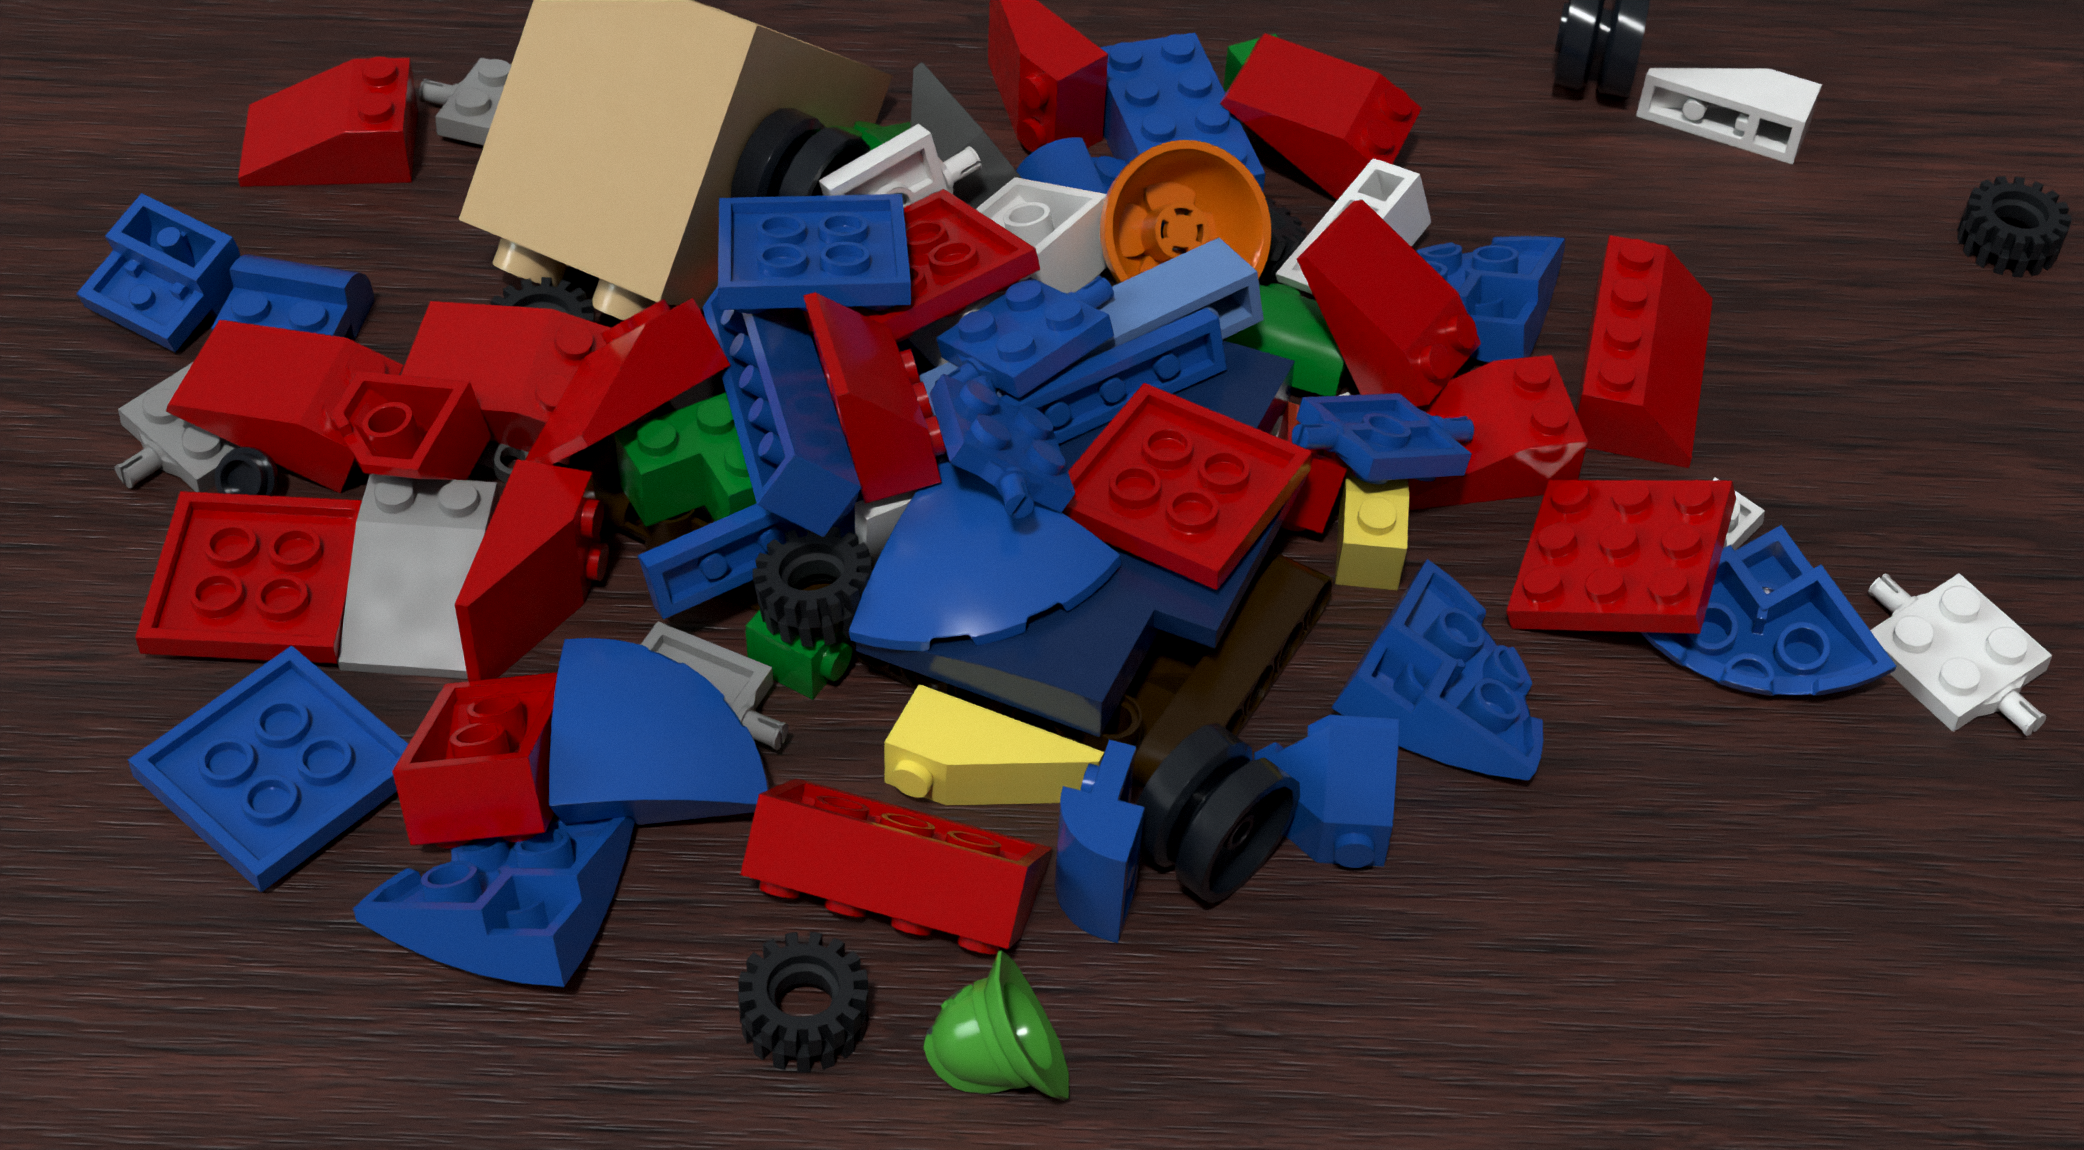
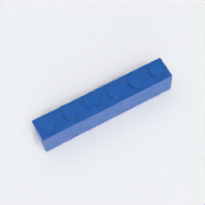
(784, 416)

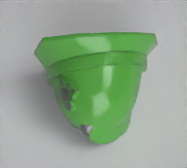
(997, 1037)

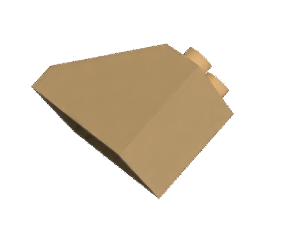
(629, 134)

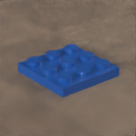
(810, 244)
(273, 767)

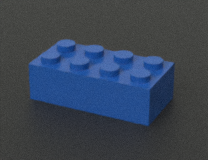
(1167, 94)

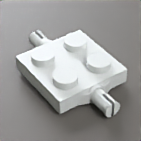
(904, 167)
(1959, 653)

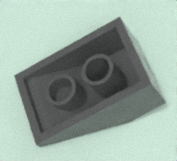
(953, 132)

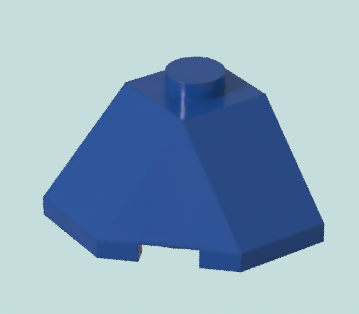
(1344, 788)

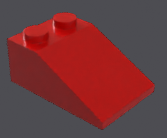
(1046, 74)
(1320, 111)
(335, 128)
(1387, 308)
(510, 355)
(639, 369)
(277, 394)
(1520, 436)
(530, 566)
(480, 763)

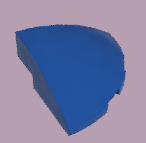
(1502, 289)
(973, 569)
(1778, 626)
(1447, 682)
(645, 739)
(506, 905)

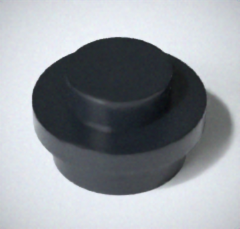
(247, 472)

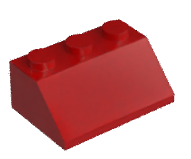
(876, 401)

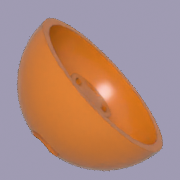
(1196, 194)

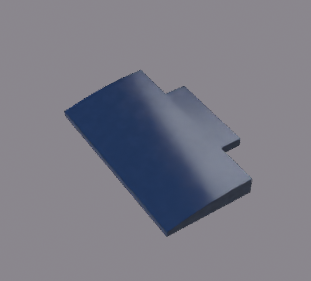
(1084, 659)

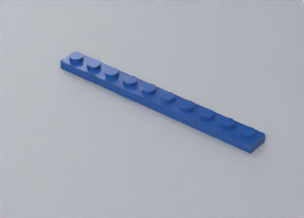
(1074, 401)

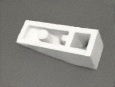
(1734, 106)
(1390, 191)

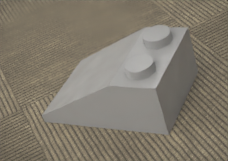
(407, 572)

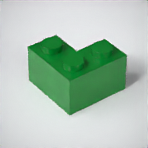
(684, 463)

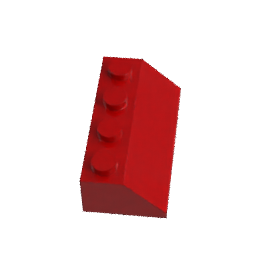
(1644, 355)
(894, 864)

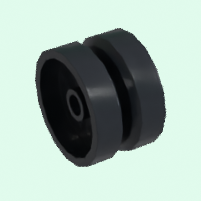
(1600, 34)
(792, 155)
(1215, 812)

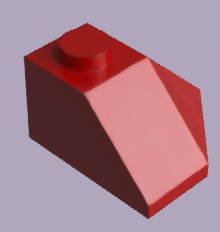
(412, 425)

